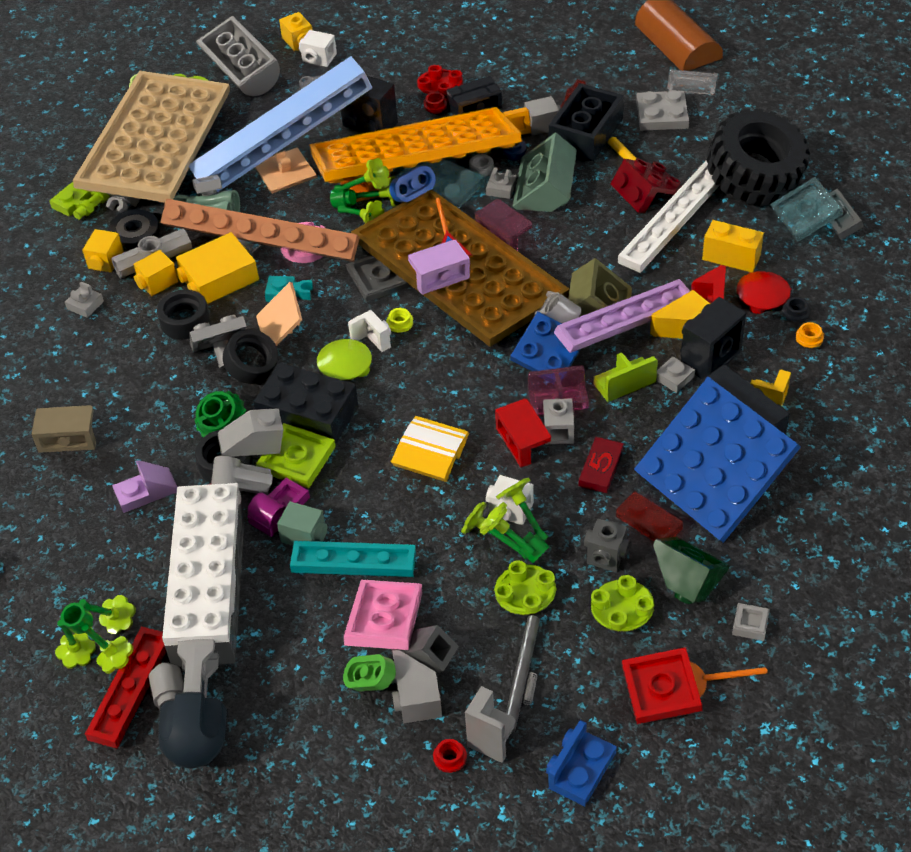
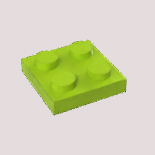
(300, 456)

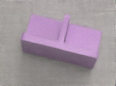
(440, 266)

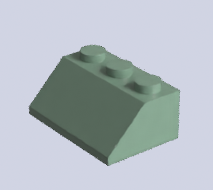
(545, 176)

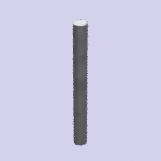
(522, 667)

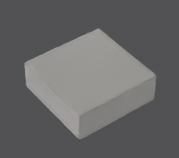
(750, 621)

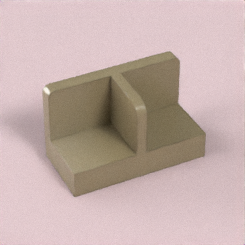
(63, 429)

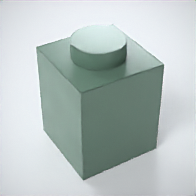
(301, 524)

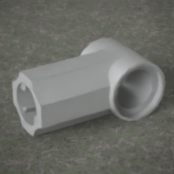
(249, 477)

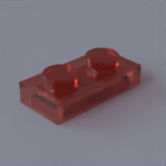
(648, 517)

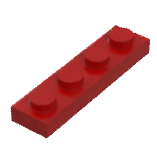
(127, 690)

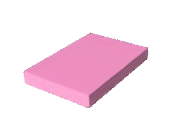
(383, 615)

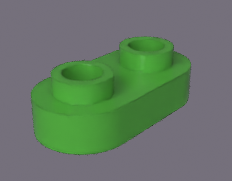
(369, 673)

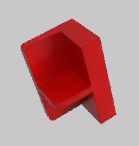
(521, 430)

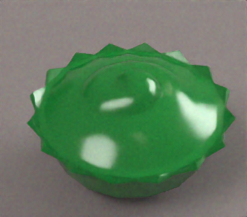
(218, 411)

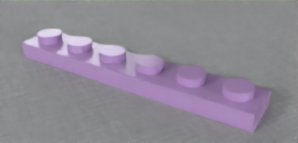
(617, 317)

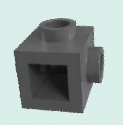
(606, 545)

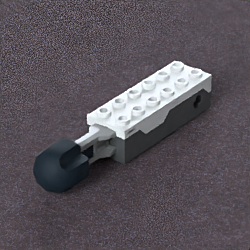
(201, 617)

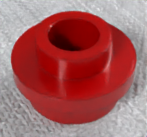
(435, 102)
(446, 748)

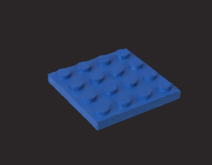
(716, 459)

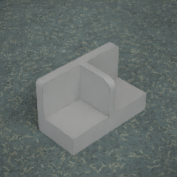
(487, 726)

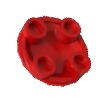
(439, 80)
(763, 291)

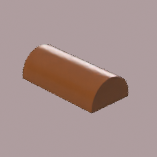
(677, 34)

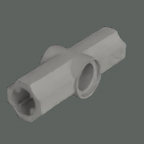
(170, 245)

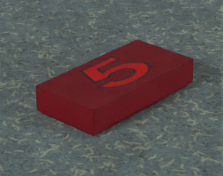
(601, 464)

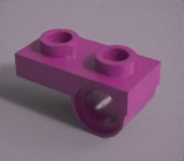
(266, 510)

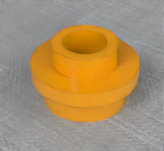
(810, 335)

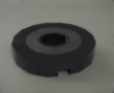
(141, 219)

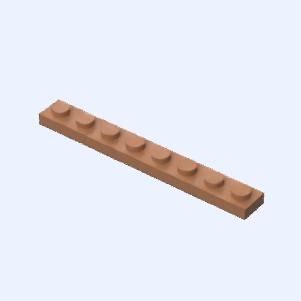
(260, 230)

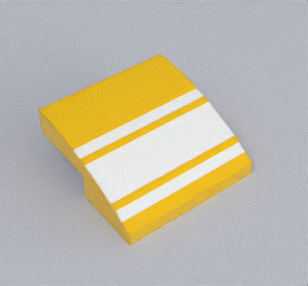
(429, 448)

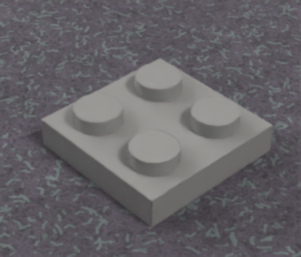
(662, 110)

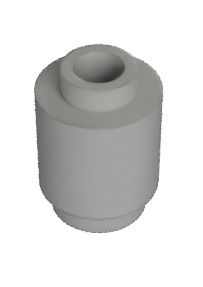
(165, 683)

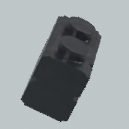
(474, 96)

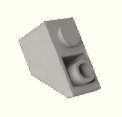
(417, 689)

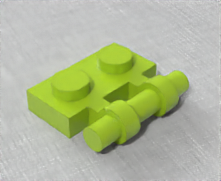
(77, 201)

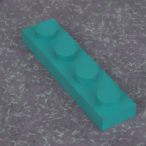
(353, 558)

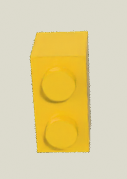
(732, 246)

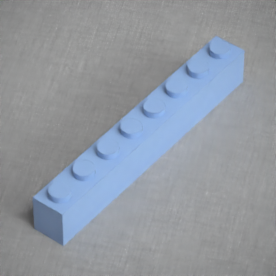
(283, 123)

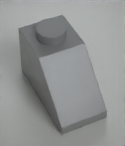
(252, 434)

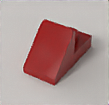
(711, 284)

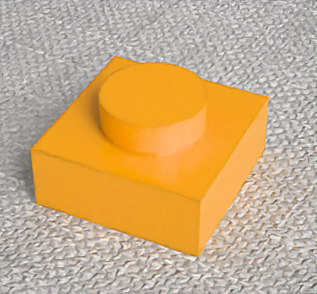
(520, 119)

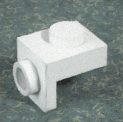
(372, 327)

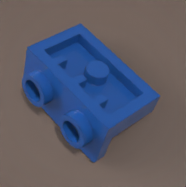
(579, 764)

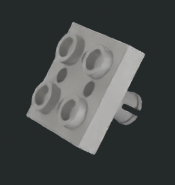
(216, 335)

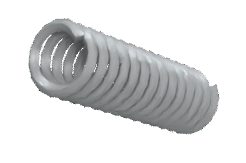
(530, 688)

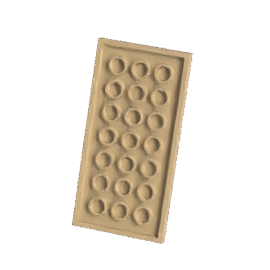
(152, 137)

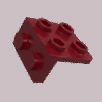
(640, 181)

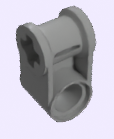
(559, 308)

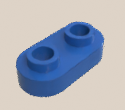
(410, 184)

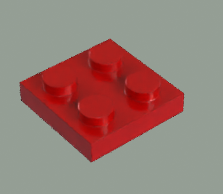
(661, 685)

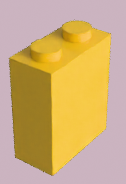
(217, 268)

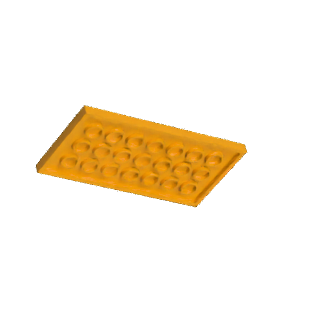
(415, 143)

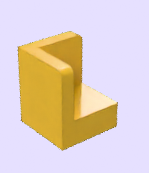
(777, 391)

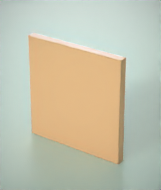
(285, 170)
(280, 315)

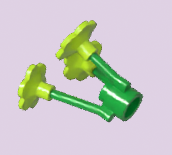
(343, 197)
(529, 546)
(77, 648)

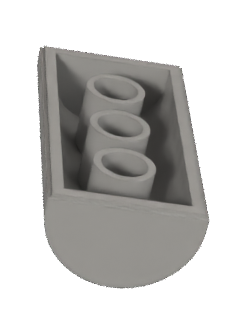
(241, 57)

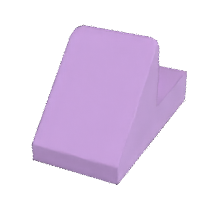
(151, 485)

